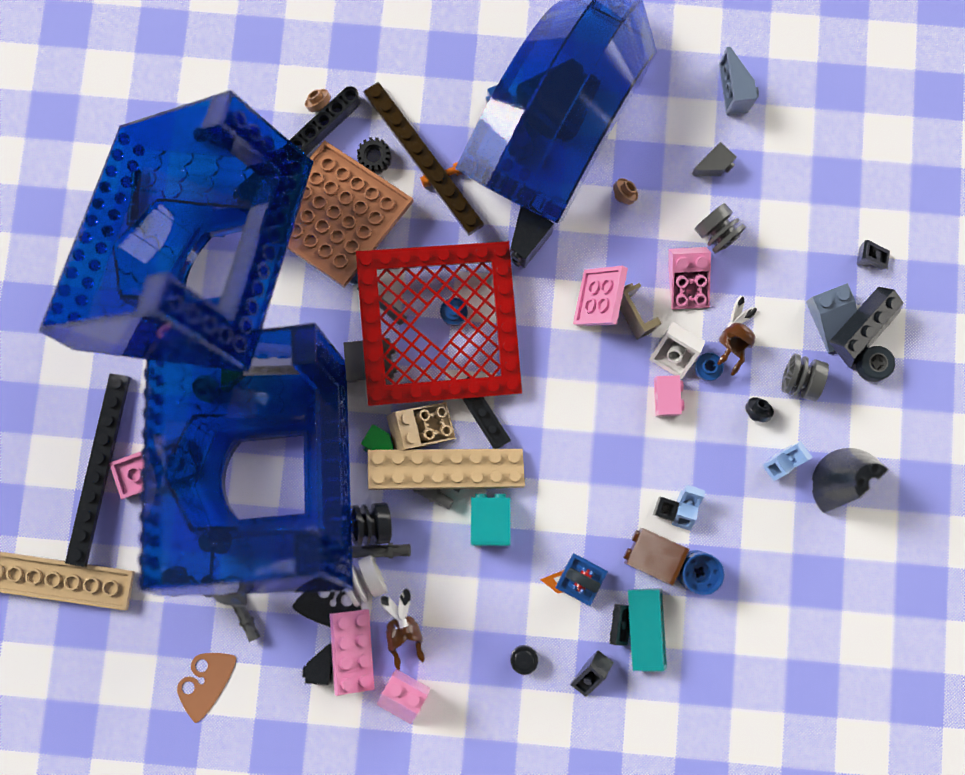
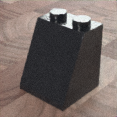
(529, 236)

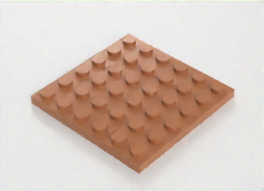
(343, 213)

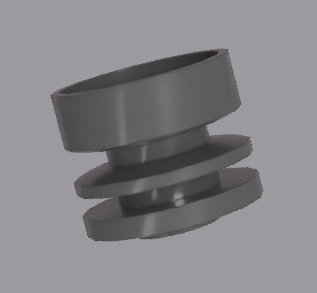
(720, 228)
(805, 377)

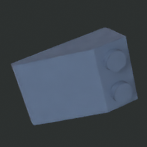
(737, 84)
(831, 311)

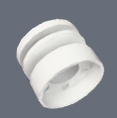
(366, 579)

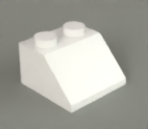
(677, 350)

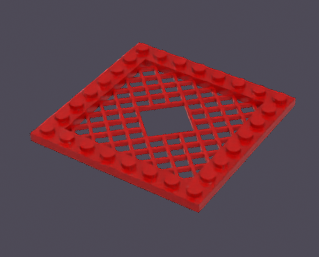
(404, 258)

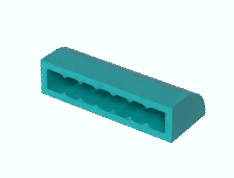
(647, 629)

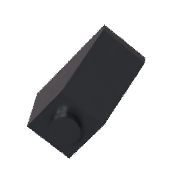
(319, 668)
(592, 673)

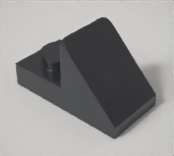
(873, 254)

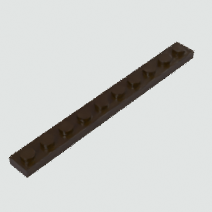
(423, 159)

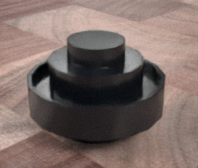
(759, 409)

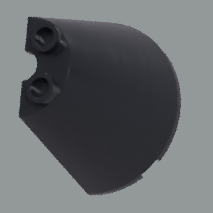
(844, 477)

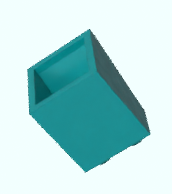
(490, 520)

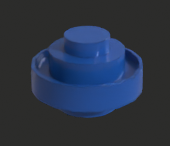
(450, 316)
(707, 367)

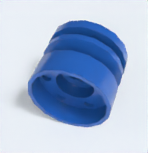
(710, 577)

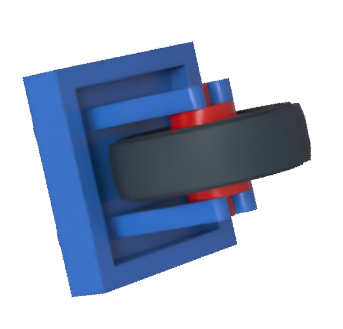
(581, 579)

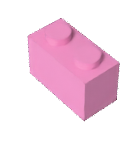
(668, 395)

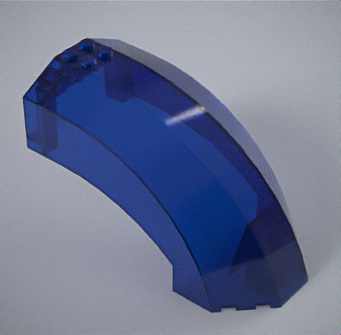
(559, 103)

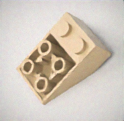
(420, 426)

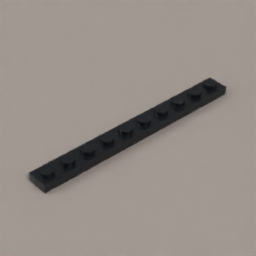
(97, 470)

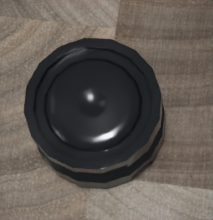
(524, 659)

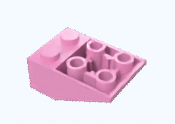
(689, 277)

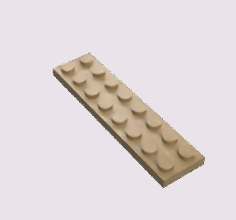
(445, 469)
(65, 582)

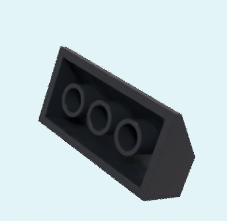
(866, 324)

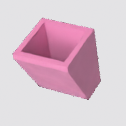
(403, 696)

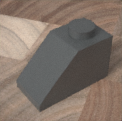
(716, 162)

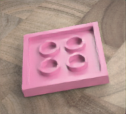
(600, 296)

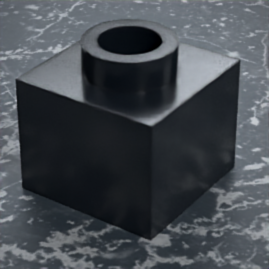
(672, 508)

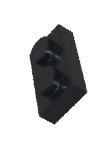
(620, 625)

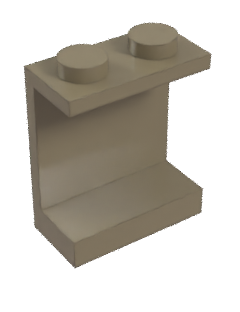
(632, 316)

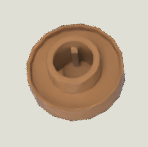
(317, 100)
(625, 191)

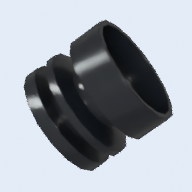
(373, 524)

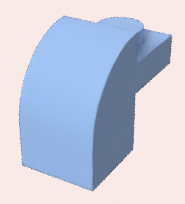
(787, 460)
(689, 501)

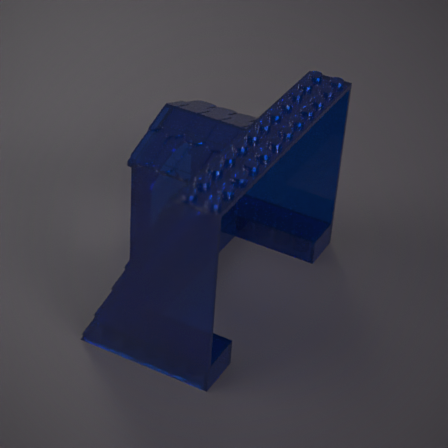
(153, 210)
(189, 435)

